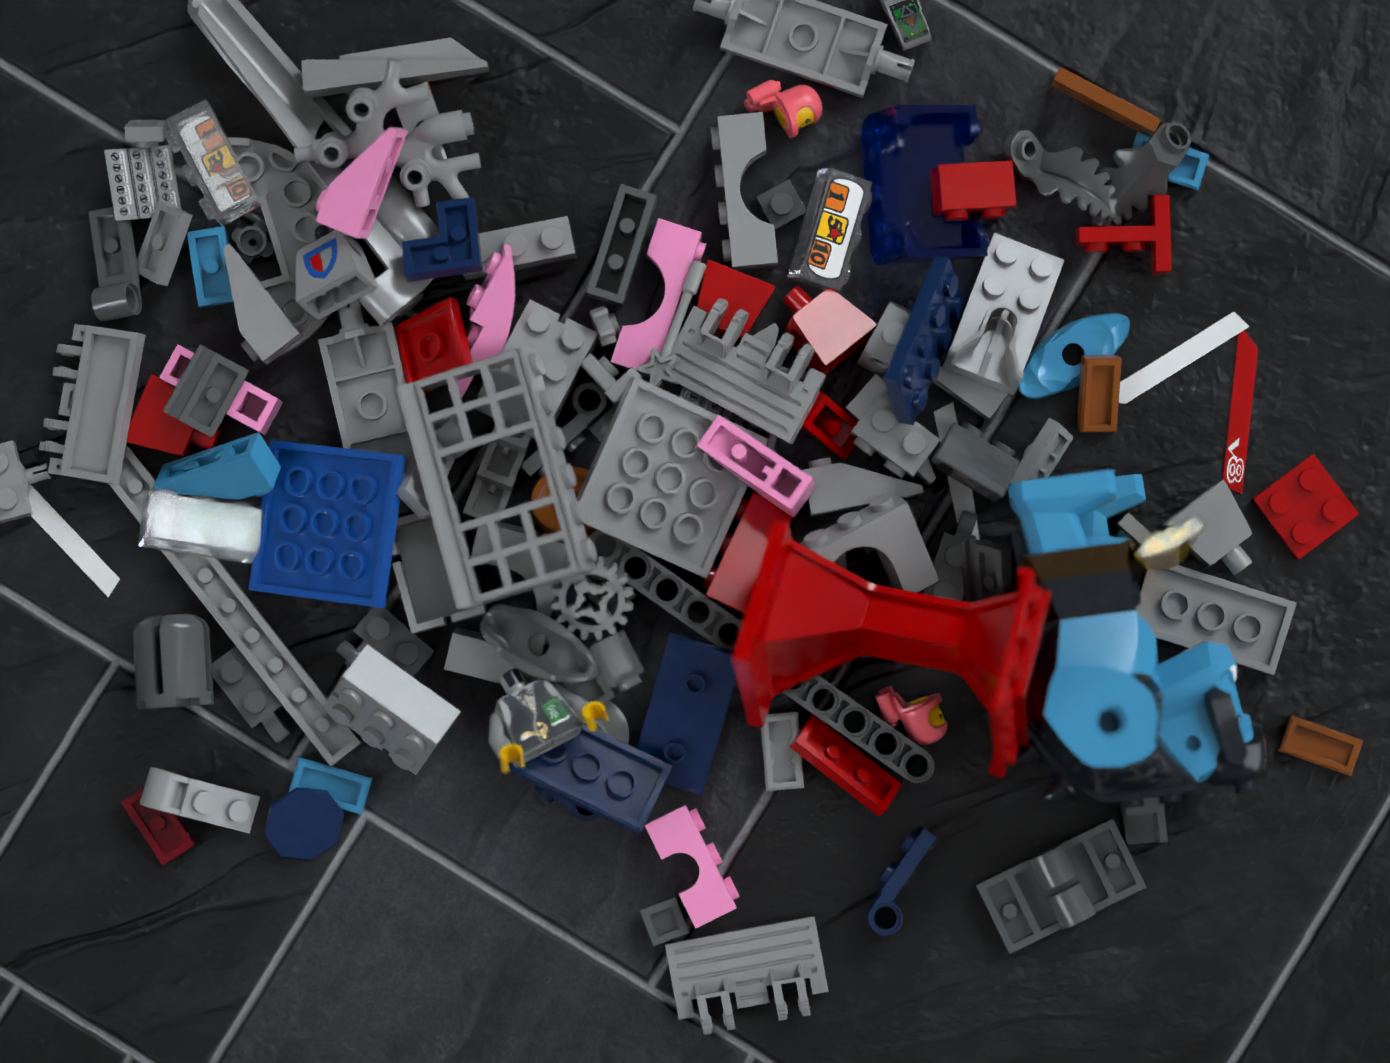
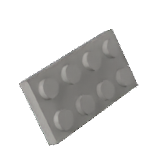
(1199, 607)

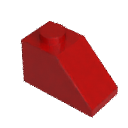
(830, 426)

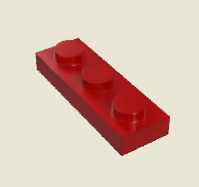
(845, 765)

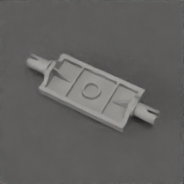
(808, 40)
(362, 378)

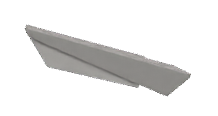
(366, 69)

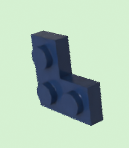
(453, 251)

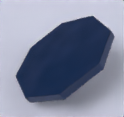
(304, 823)

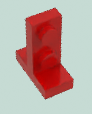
(1135, 237)

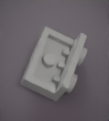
(899, 443)

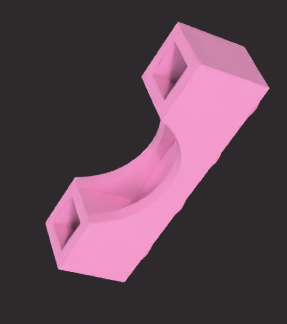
(672, 253)

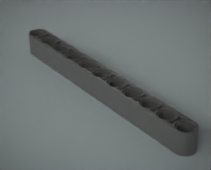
(801, 694)

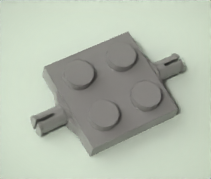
(16, 482)

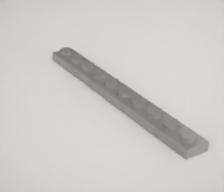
(246, 628)

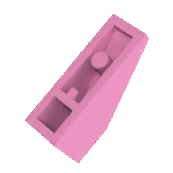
(357, 193)
(757, 466)

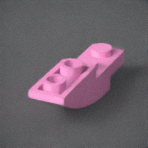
(491, 309)

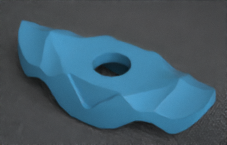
(1045, 368)

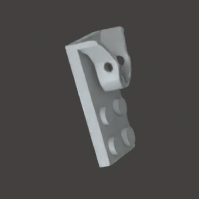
(1003, 314)

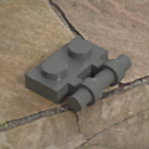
(389, 638)

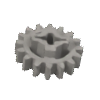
(601, 611)

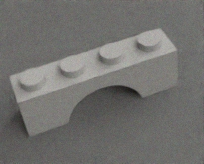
(740, 144)

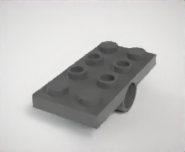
(1060, 886)

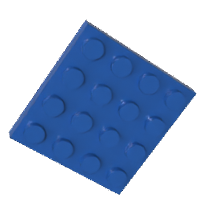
(329, 524)

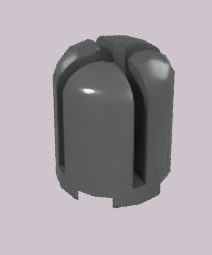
(172, 661)

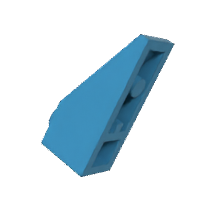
(225, 471)

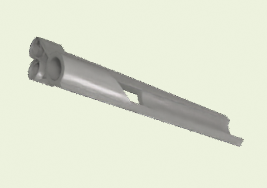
(280, 90)

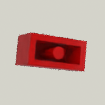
(973, 189)

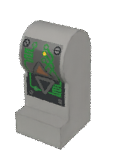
(907, 22)

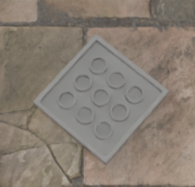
(656, 483)

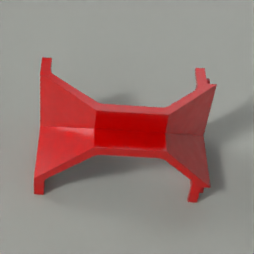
(818, 616)

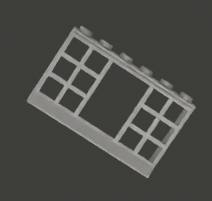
(439, 496)

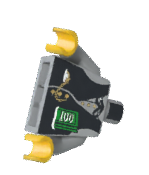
(537, 718)

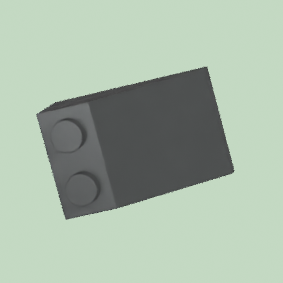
(976, 462)

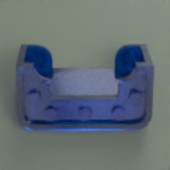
(898, 155)

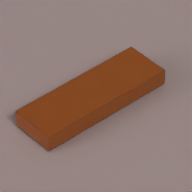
(1105, 102)

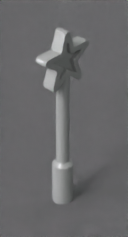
(663, 363)

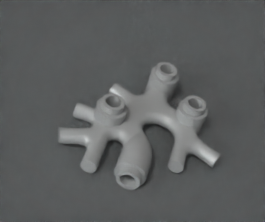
(417, 148)

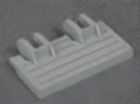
(746, 376)
(97, 403)
(746, 964)

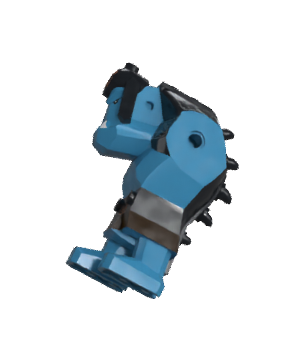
(1096, 694)

